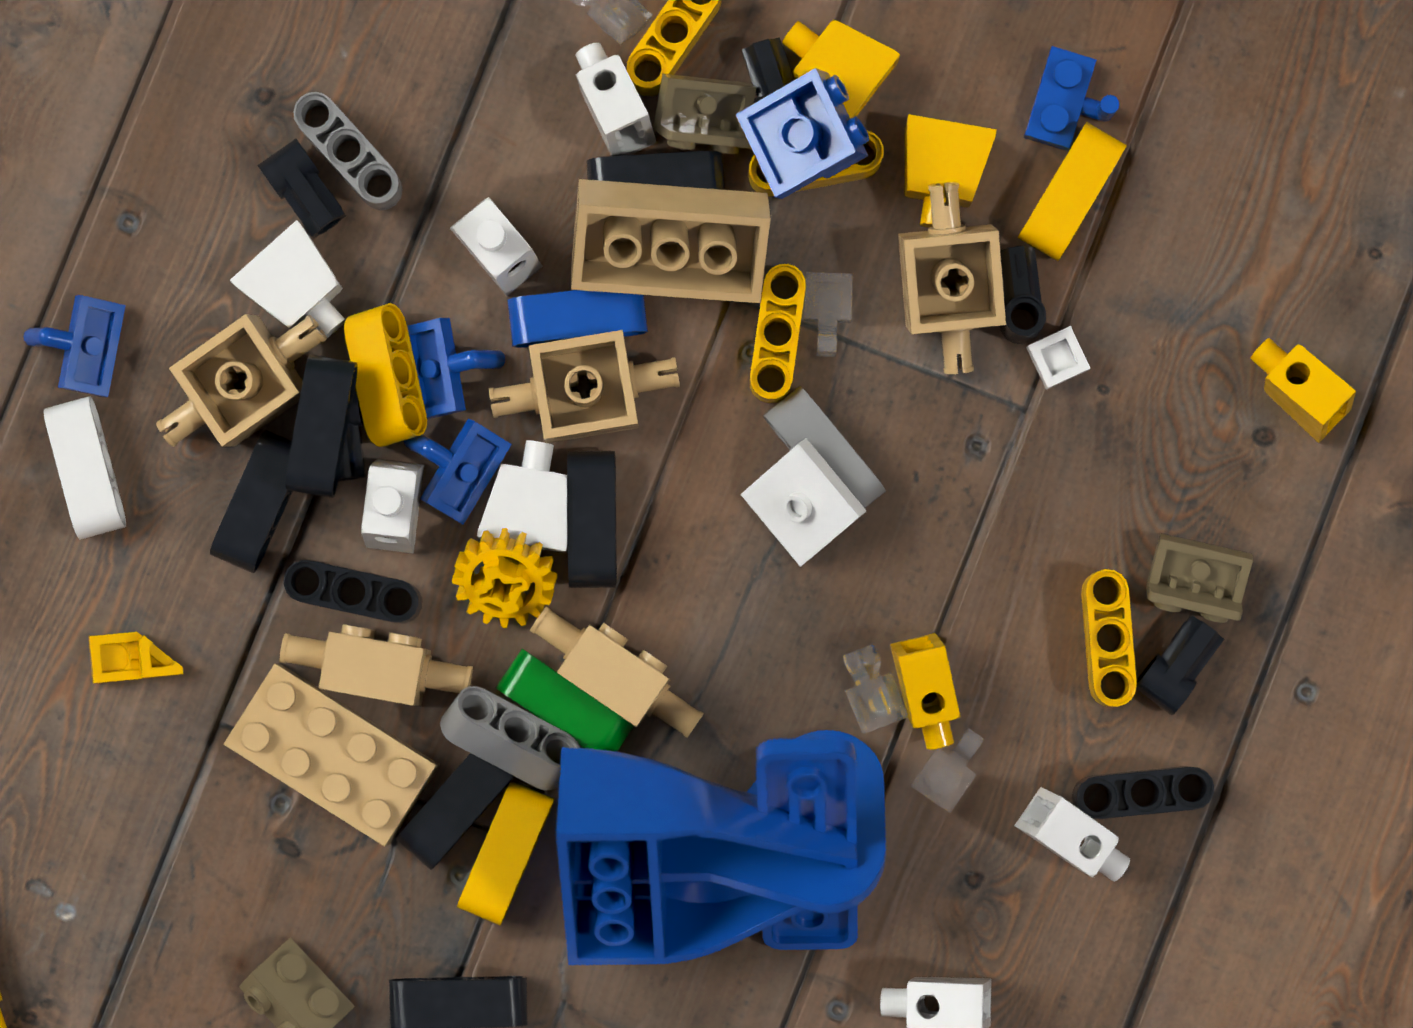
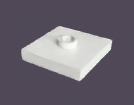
(803, 502)

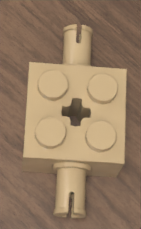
(974, 300)
(558, 369)
(210, 378)
(375, 668)
(613, 674)

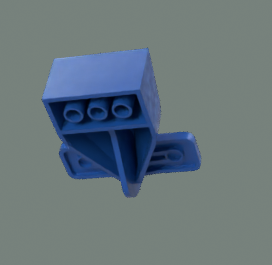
(685, 866)

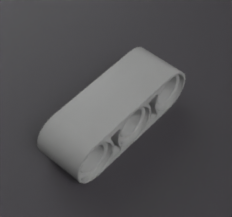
(334, 133)
(801, 418)
(506, 736)

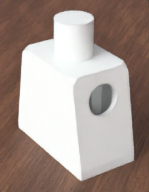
(613, 101)
(497, 246)
(292, 281)
(530, 501)
(392, 505)
(1063, 827)
(960, 1000)

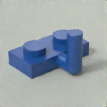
(1063, 99)
(88, 345)
(440, 365)
(462, 469)

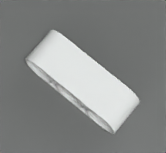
(84, 467)

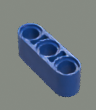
(573, 315)

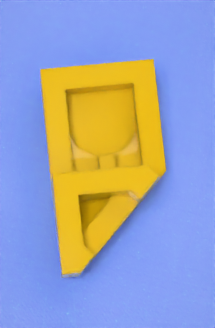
(128, 658)

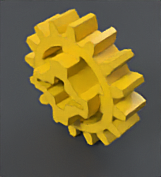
(504, 578)

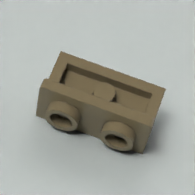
(702, 112)
(1198, 578)
(294, 991)

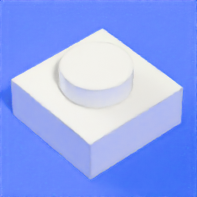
(1058, 357)

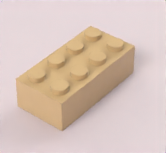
(670, 241)
(331, 754)

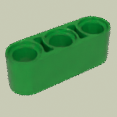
(563, 704)

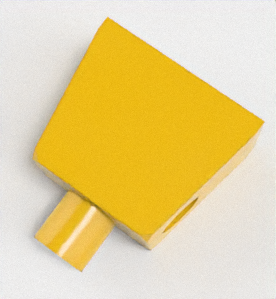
(846, 53)
(942, 154)
(1314, 404)
(921, 670)

